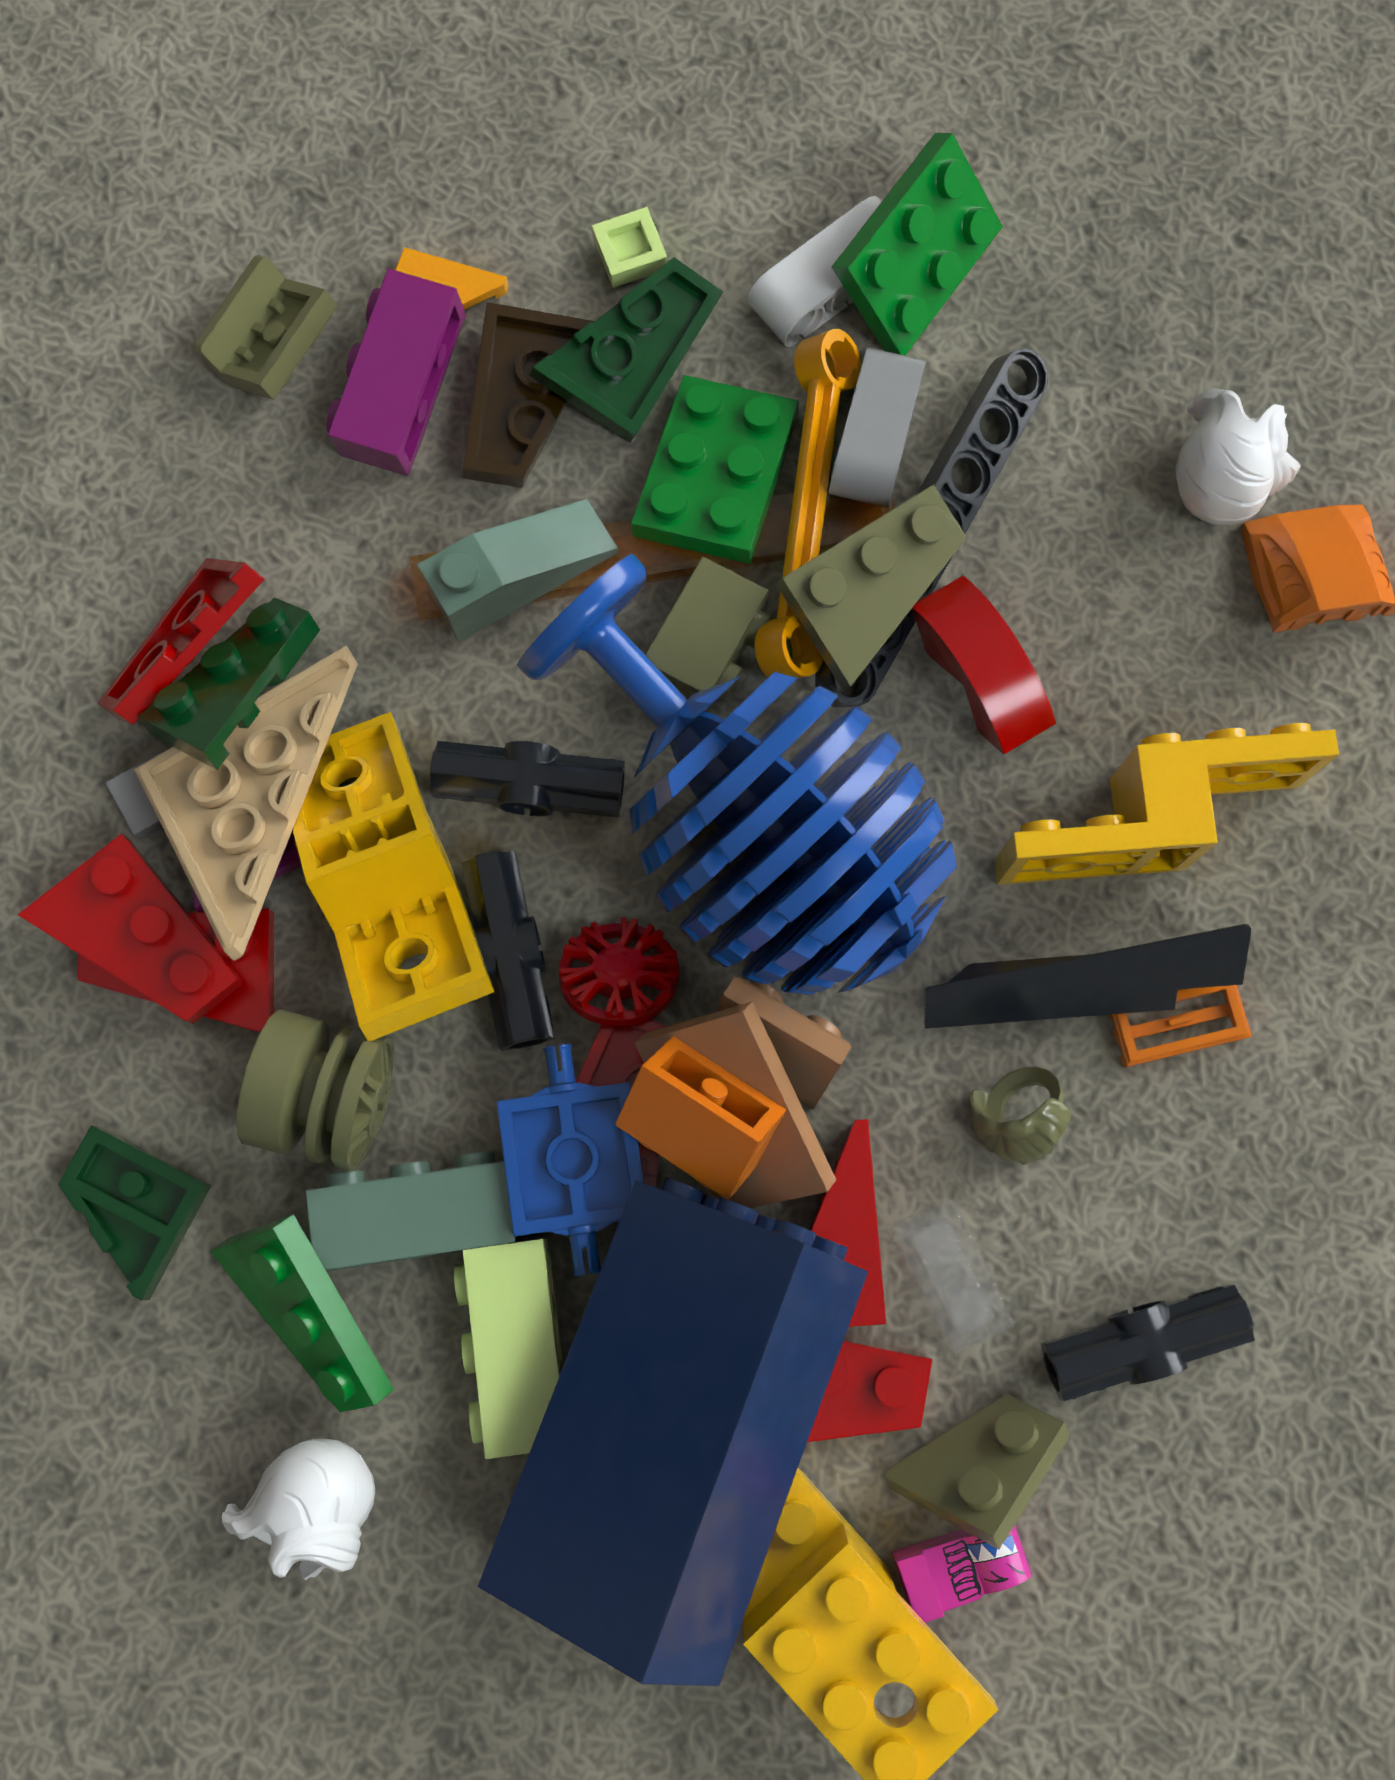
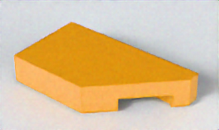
(471, 283)

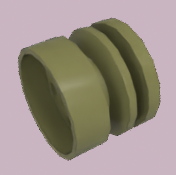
(305, 1087)

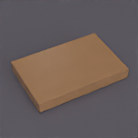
(739, 1043)

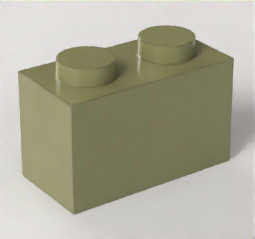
(709, 630)

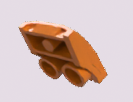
(1317, 566)

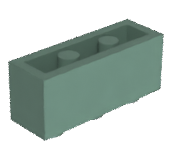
(410, 1213)

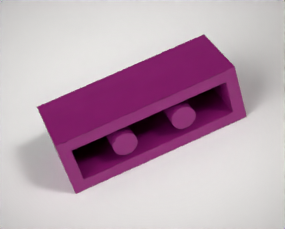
(396, 371)

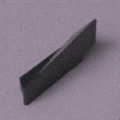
(1091, 984)

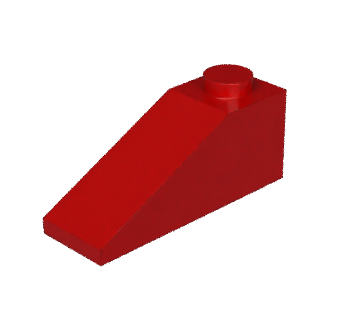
(850, 1219)

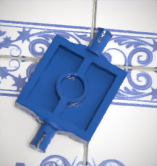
(568, 1159)

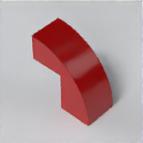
(984, 655)

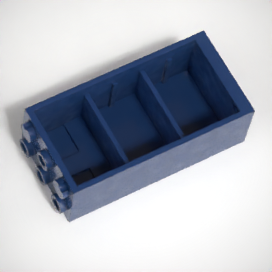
(674, 1434)

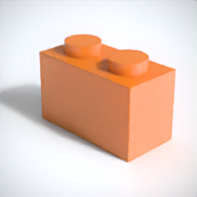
(699, 1117)

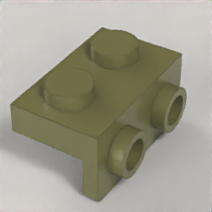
(263, 329)

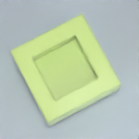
(629, 246)

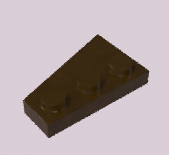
(510, 408)

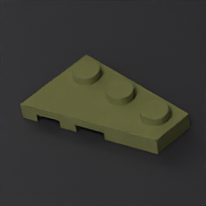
(870, 582)

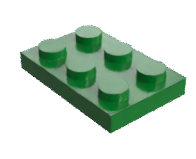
(918, 245)
(715, 469)

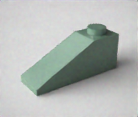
(513, 565)

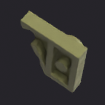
(983, 1468)

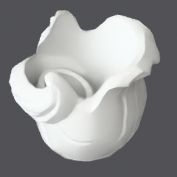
(1232, 459)
(308, 1508)

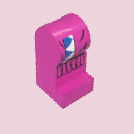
(958, 1571)

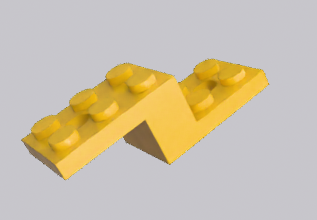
(1165, 804)
(386, 883)
(840, 1631)

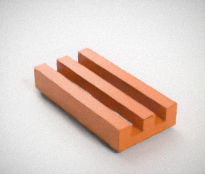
(1125, 1034)

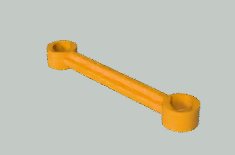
(810, 491)

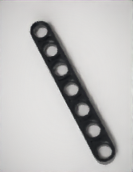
(985, 464)

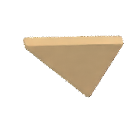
(238, 819)

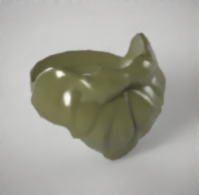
(1024, 1138)

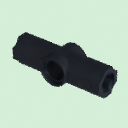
(527, 778)
(509, 950)
(1148, 1342)

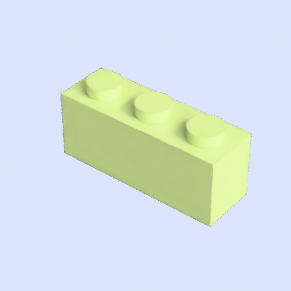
(510, 1343)

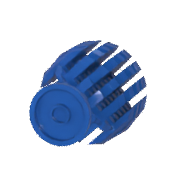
(827, 865)

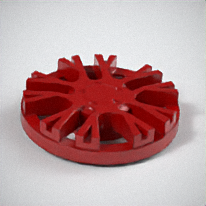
(618, 972)

